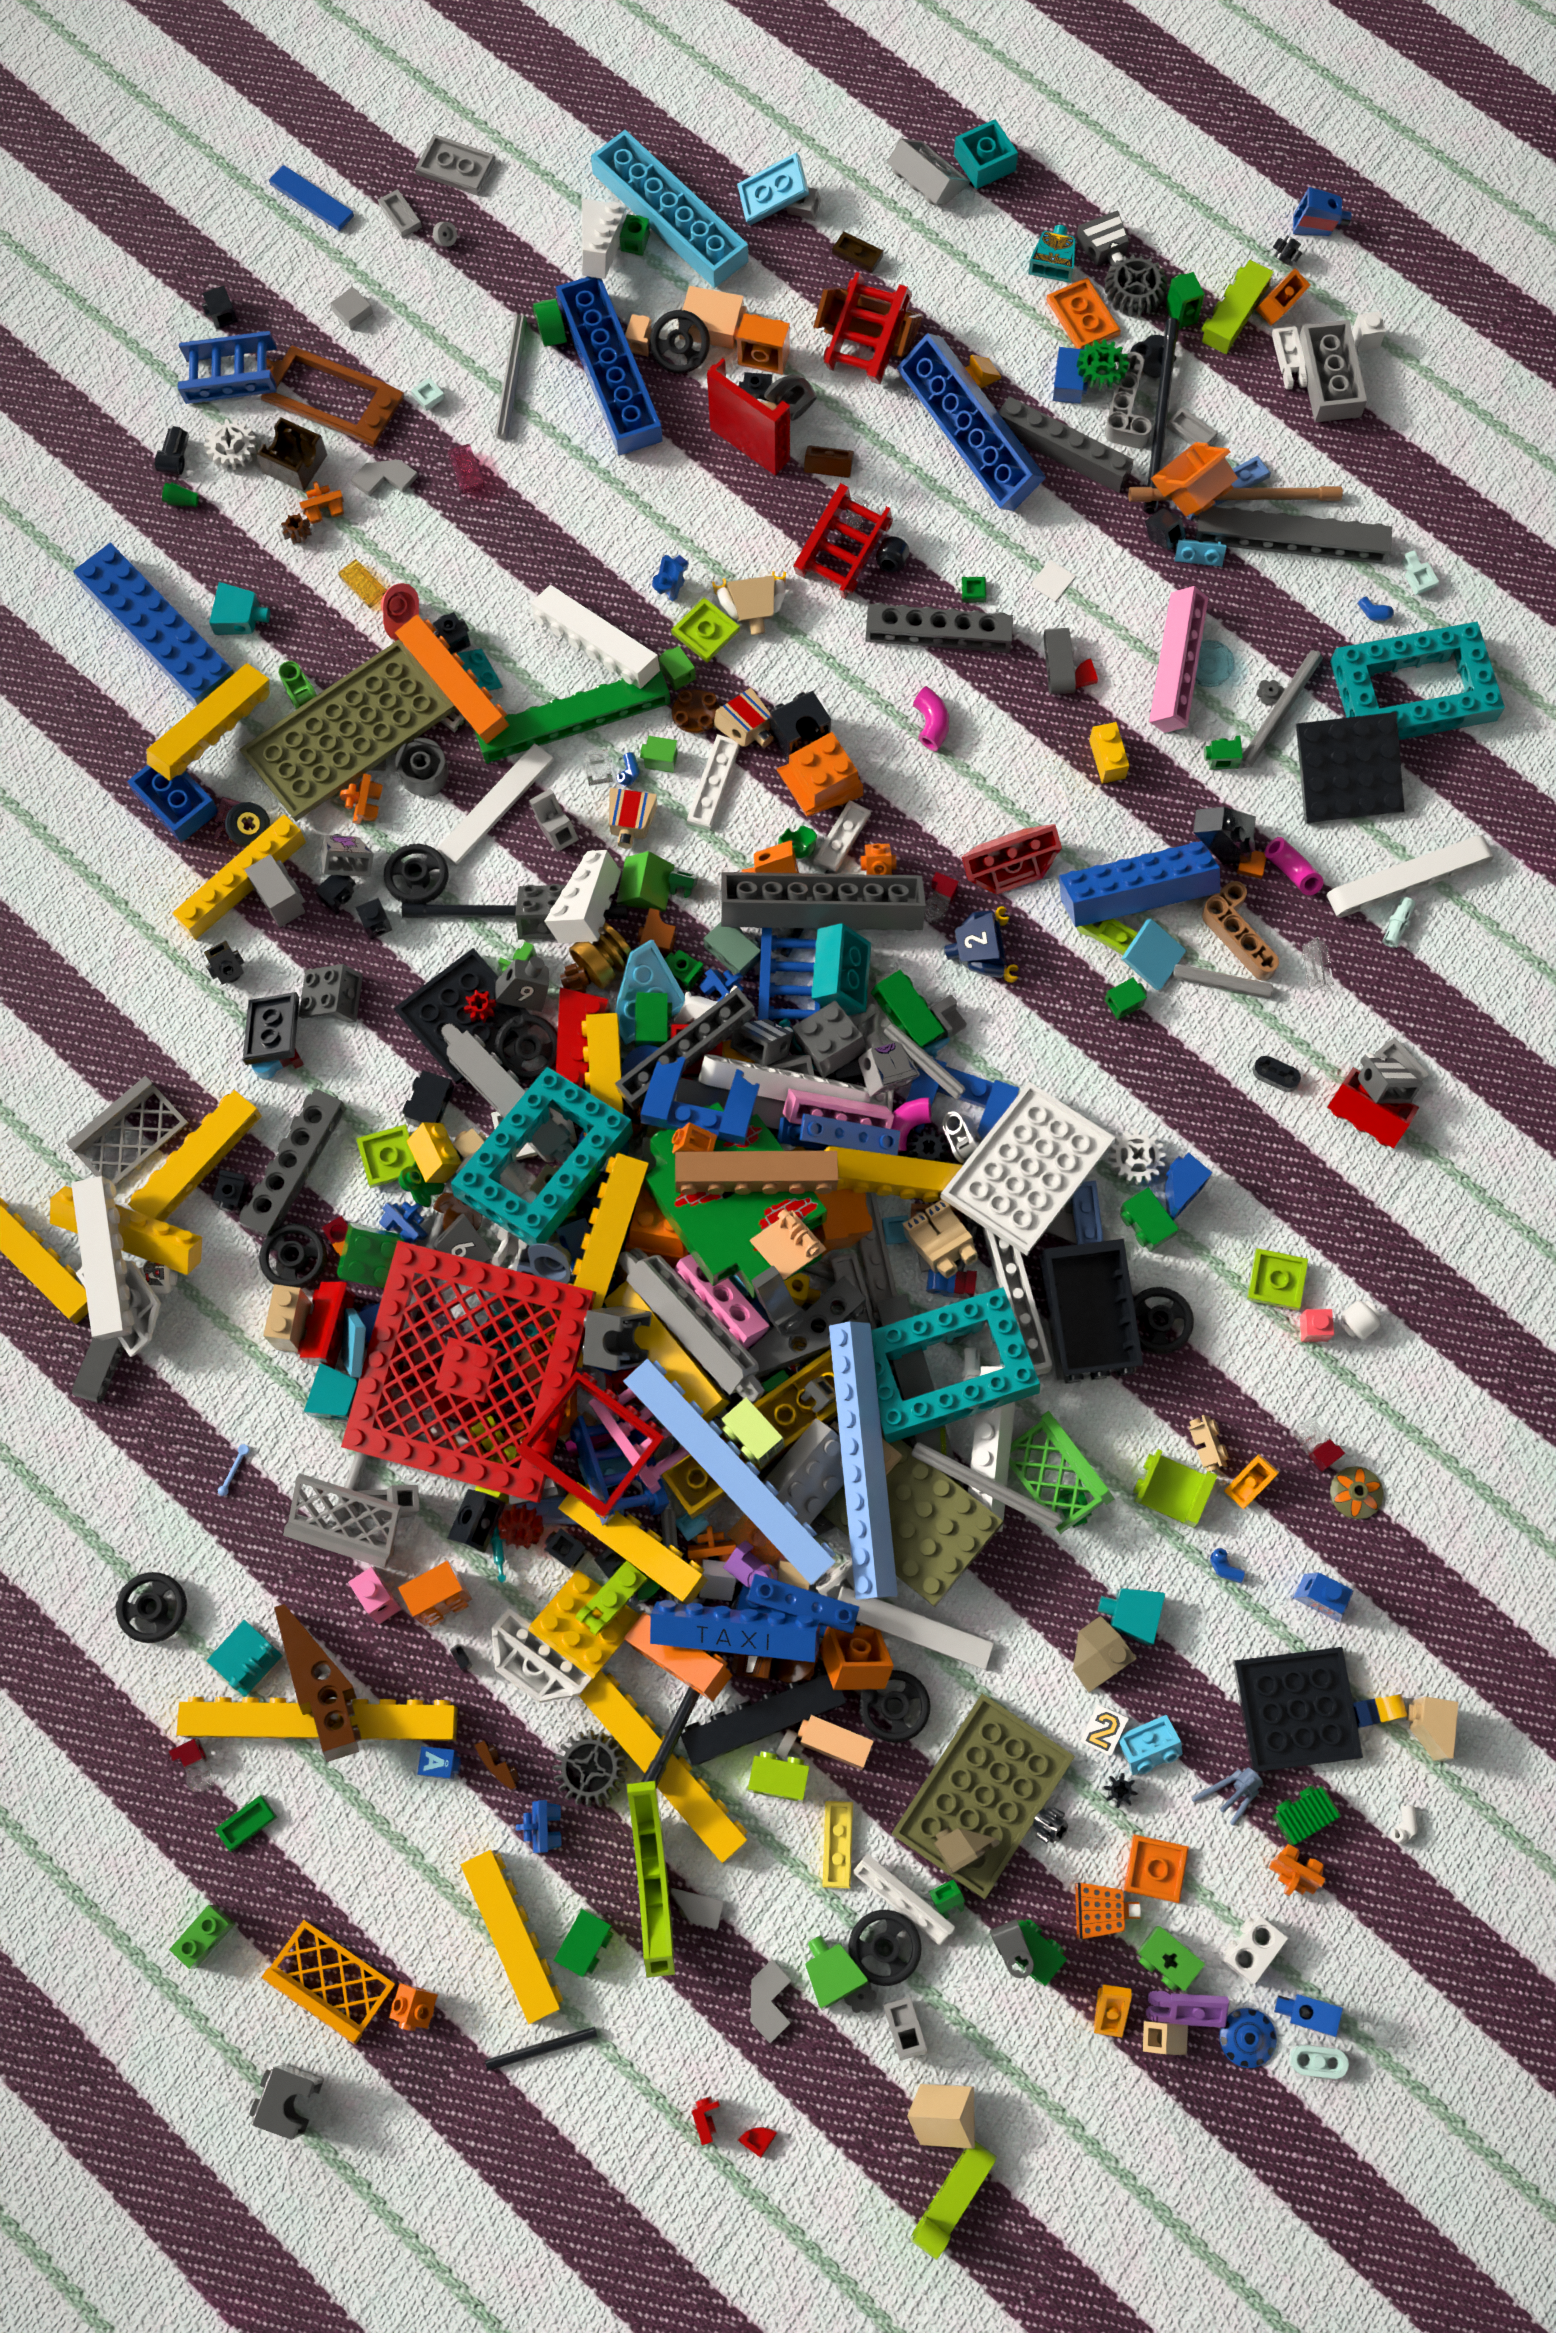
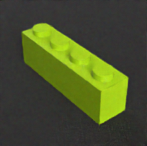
(1237, 306)

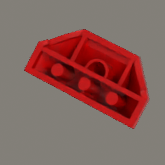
(1013, 859)

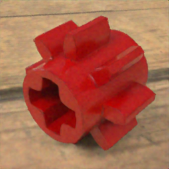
(474, 1001)

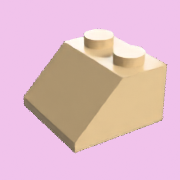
(1434, 1725)

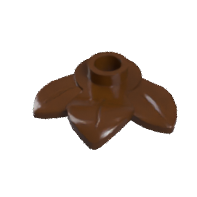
(454, 1208)

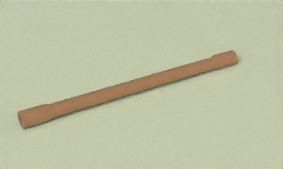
(1322, 493)

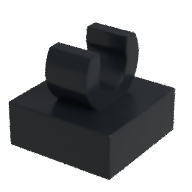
(610, 1562)

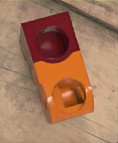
(336, 1233)

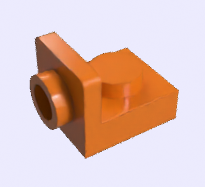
(693, 1139)

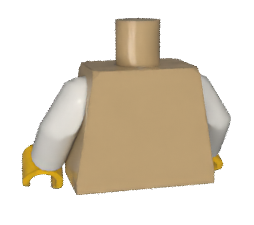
(752, 599)

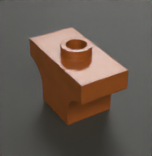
(655, 929)

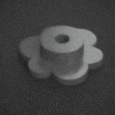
(1264, 691)
(866, 2003)

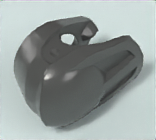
(794, 391)

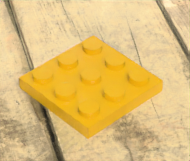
(572, 1639)

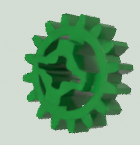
(1102, 364)

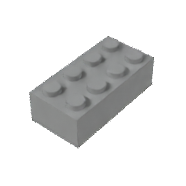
(1332, 371)
(809, 1472)

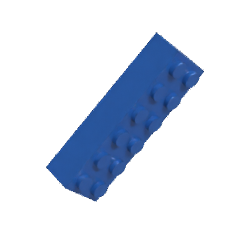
(1139, 883)

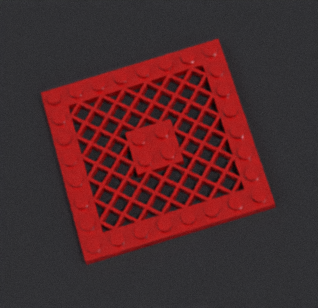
(465, 1368)

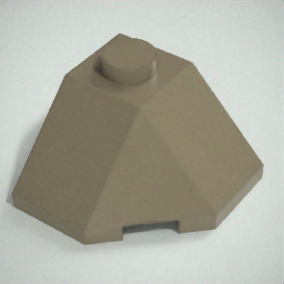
(1099, 1654)
(962, 1847)

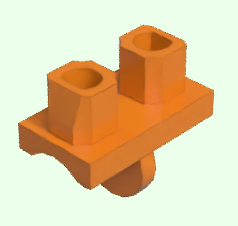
(332, 500)
(366, 790)
(703, 1551)
(1294, 1874)

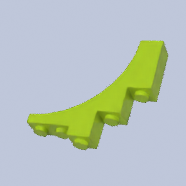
(652, 1879)

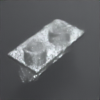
(1315, 956)

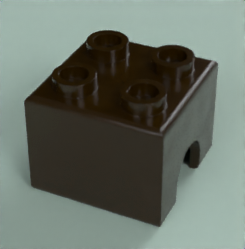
(292, 455)

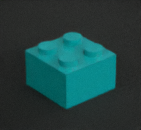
(985, 153)

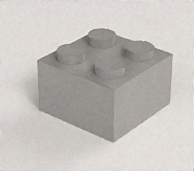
(276, 890)

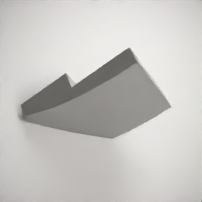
(698, 1908)

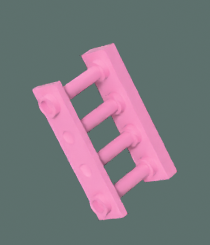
(620, 1432)

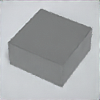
(351, 308)

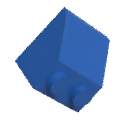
(1184, 1183)

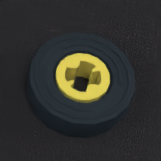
(235, 828)

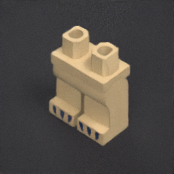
(940, 1238)

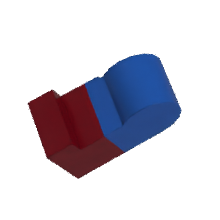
(959, 1285)

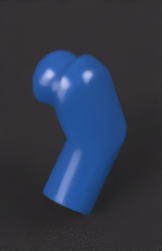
(1375, 612)
(631, 772)
(1222, 1566)

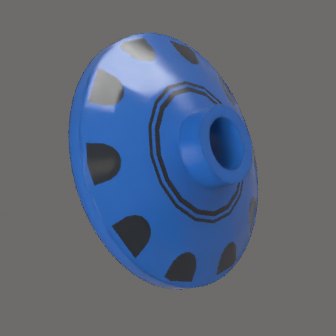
(1233, 2038)

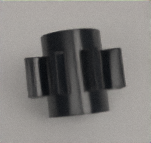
(1287, 249)
(1125, 1786)
(1050, 1825)

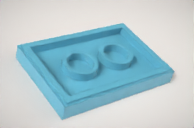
(773, 189)

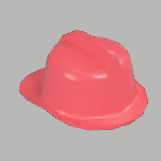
(398, 607)

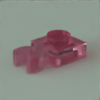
(224, 807)

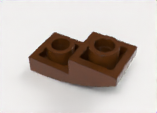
(503, 1772)

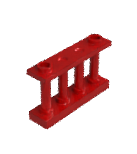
(882, 344)
(829, 522)

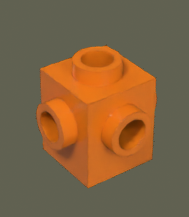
(878, 860)
(413, 2007)

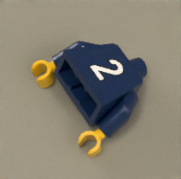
(981, 945)

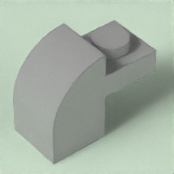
(552, 820)
(404, 1495)
(905, 2029)

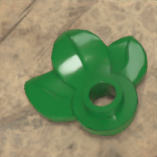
(413, 1181)

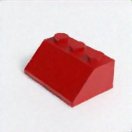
(1382, 1120)
(325, 1324)

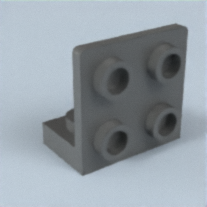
(533, 908)
(331, 991)

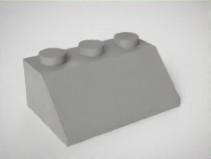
(926, 171)

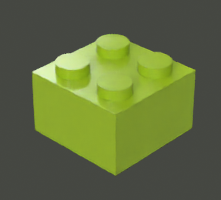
(778, 1777)

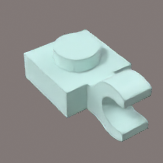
(1418, 575)

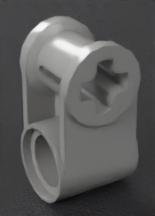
(964, 1139)

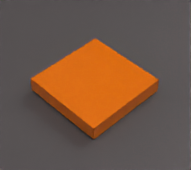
(1155, 1868)

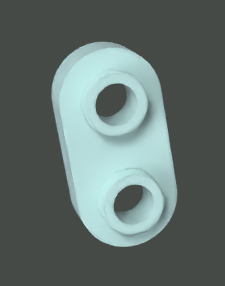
(1317, 2061)

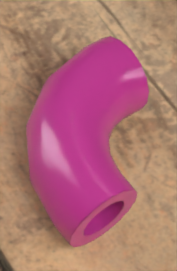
(935, 716)
(1294, 866)
(909, 1116)

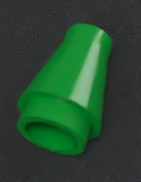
(179, 496)

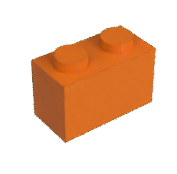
(1282, 297)

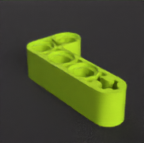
(952, 2199)

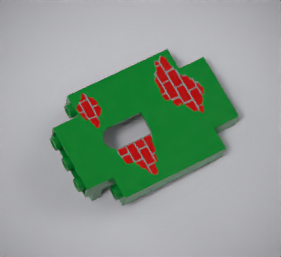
(719, 1228)

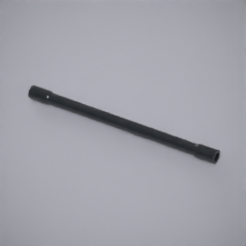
(1170, 339)
(615, 911)
(658, 1764)

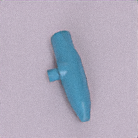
(932, 1048)

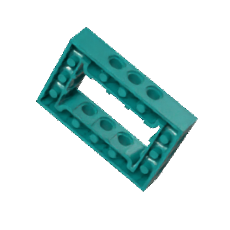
(1477, 704)
(536, 1222)
(940, 1407)

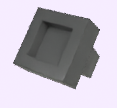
(821, 1392)

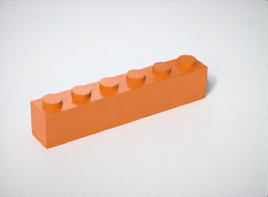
(452, 679)

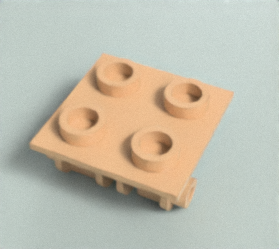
(788, 1244)

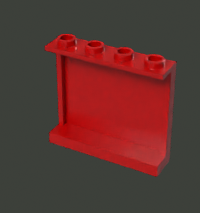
(747, 422)

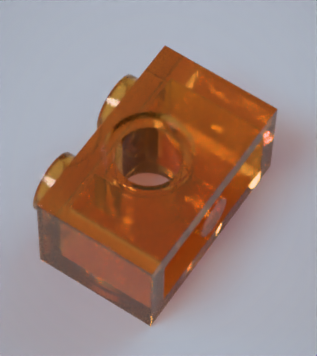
(746, 1530)

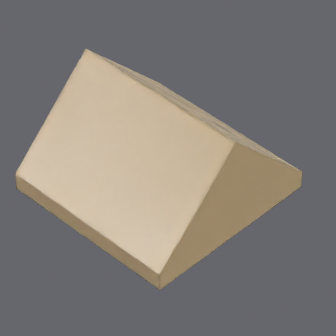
(944, 2115)

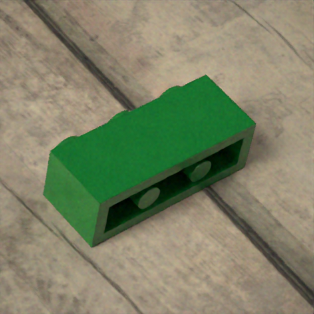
(907, 1009)

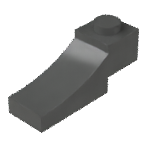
(777, 1301)

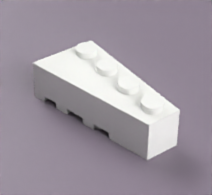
(600, 235)
(584, 899)

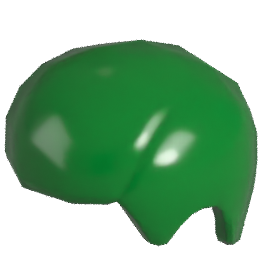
(803, 841)

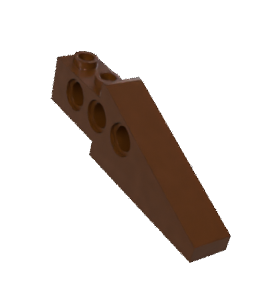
(306, 1664)

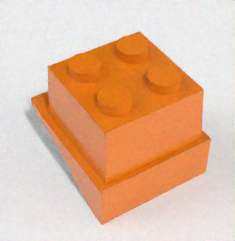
(1196, 478)
(821, 776)
(845, 1220)
(653, 1232)

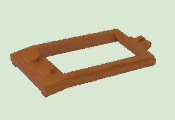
(375, 416)

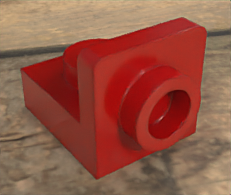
(705, 2125)

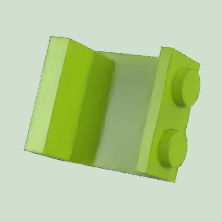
(1173, 1489)

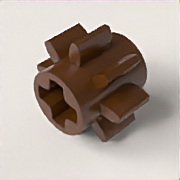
(296, 529)
(575, 978)

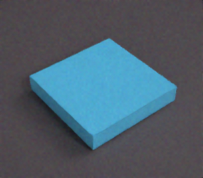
(1153, 954)
(353, 1342)

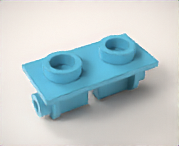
(1200, 553)

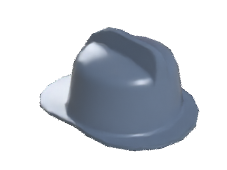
(550, 1261)

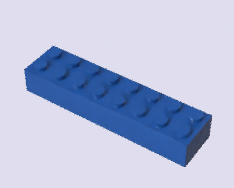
(609, 364)
(971, 422)
(153, 624)

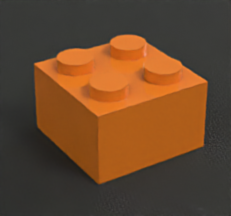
(763, 343)
(856, 1659)

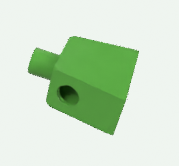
(832, 1973)

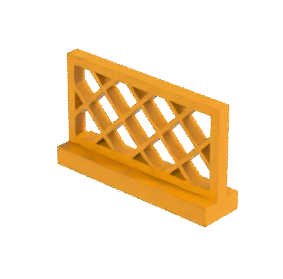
(313, 2003)

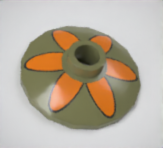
(1346, 1499)

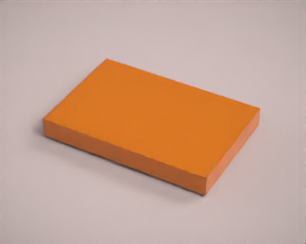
(1083, 314)

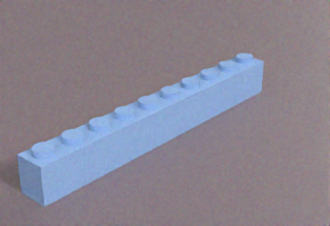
(863, 1461)
(730, 1472)

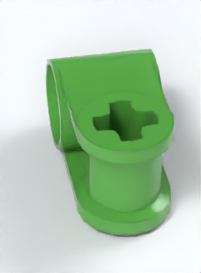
(297, 688)

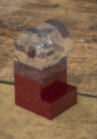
(941, 899)
(1317, 1444)
(195, 1762)

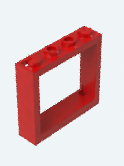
(610, 1400)

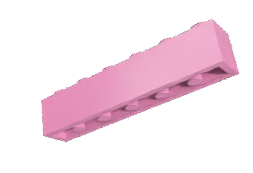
(1179, 659)

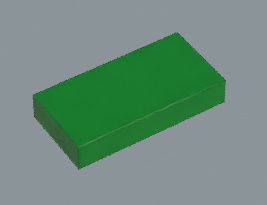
(246, 1823)

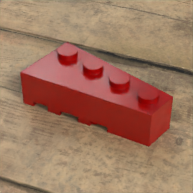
(570, 1041)

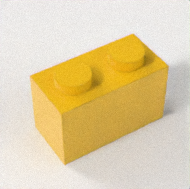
(1109, 752)
(434, 1152)

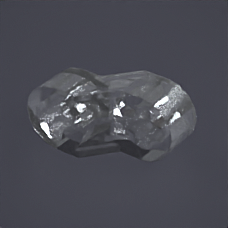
(855, 520)

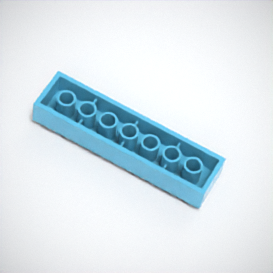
(670, 207)

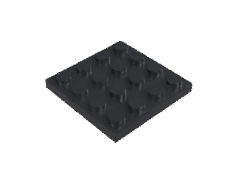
(1350, 767)
(443, 1002)
(1297, 1709)

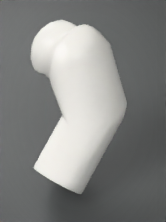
(1407, 1828)

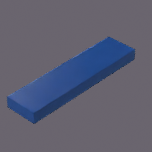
(311, 198)

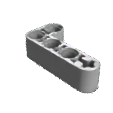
(1128, 424)

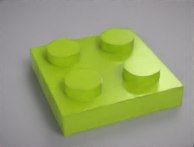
(705, 630)
(385, 1155)
(1277, 1279)

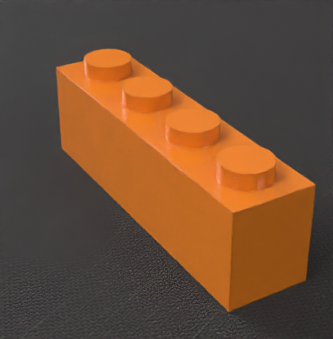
(689, 1665)

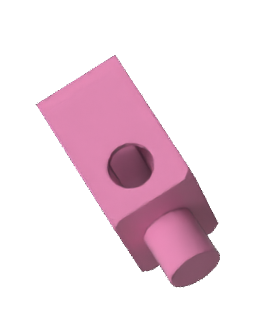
(374, 1595)

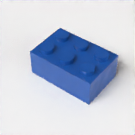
(176, 803)

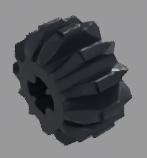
(928, 1141)

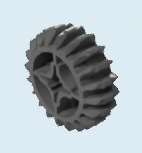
(1135, 294)
(594, 1754)

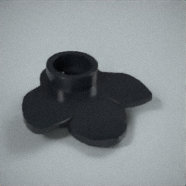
(1153, 352)

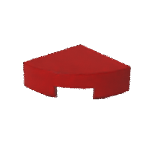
(1085, 674)
(758, 2139)

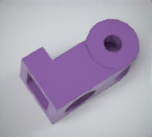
(744, 1565)

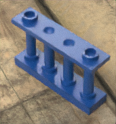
(227, 386)
(770, 966)
(822, 1132)
(597, 1482)
(775, 1596)

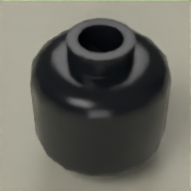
(892, 554)

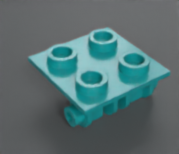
(481, 668)
(244, 1658)

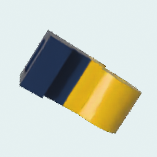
(1379, 1710)

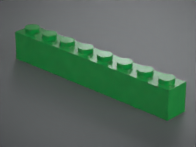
(574, 715)

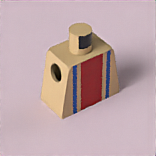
(745, 720)
(630, 815)

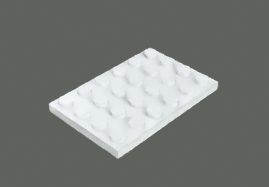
(1027, 1168)

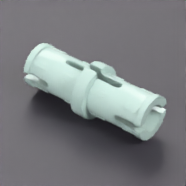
(1399, 922)

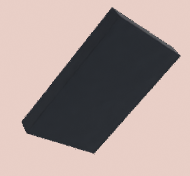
(271, 1028)

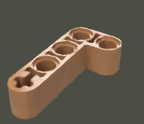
(1244, 934)

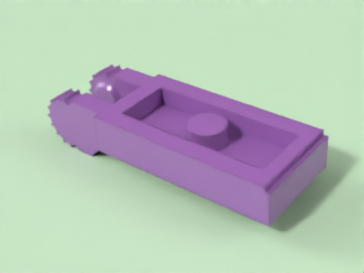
(1188, 2009)

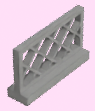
(115, 1114)
(339, 1537)

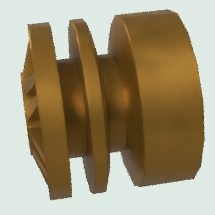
(602, 955)

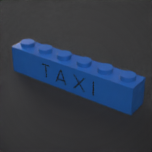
(735, 1631)

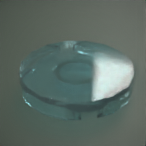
(1214, 664)

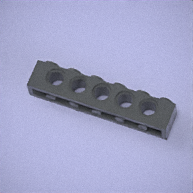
(947, 637)
(691, 1043)
(294, 1178)

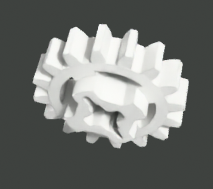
(230, 444)
(1129, 1150)

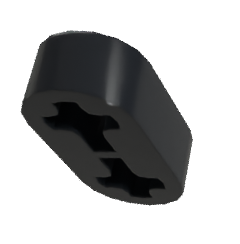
(1278, 1070)

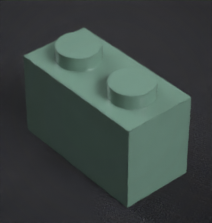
(733, 949)

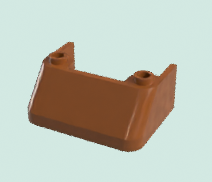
(831, 308)

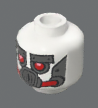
(159, 1277)

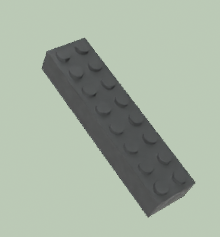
(822, 901)

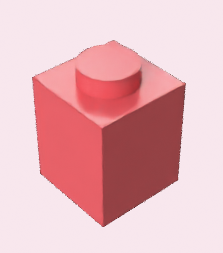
(1316, 1325)

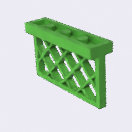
(1077, 1463)

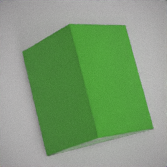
(645, 882)

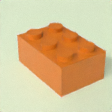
(435, 1594)

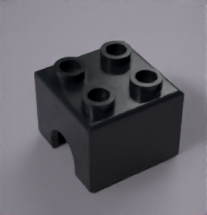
(798, 720)

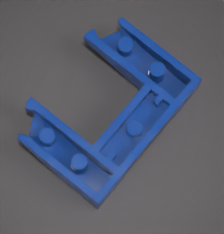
(992, 1096)
(663, 1111)

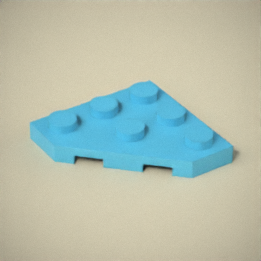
(646, 973)

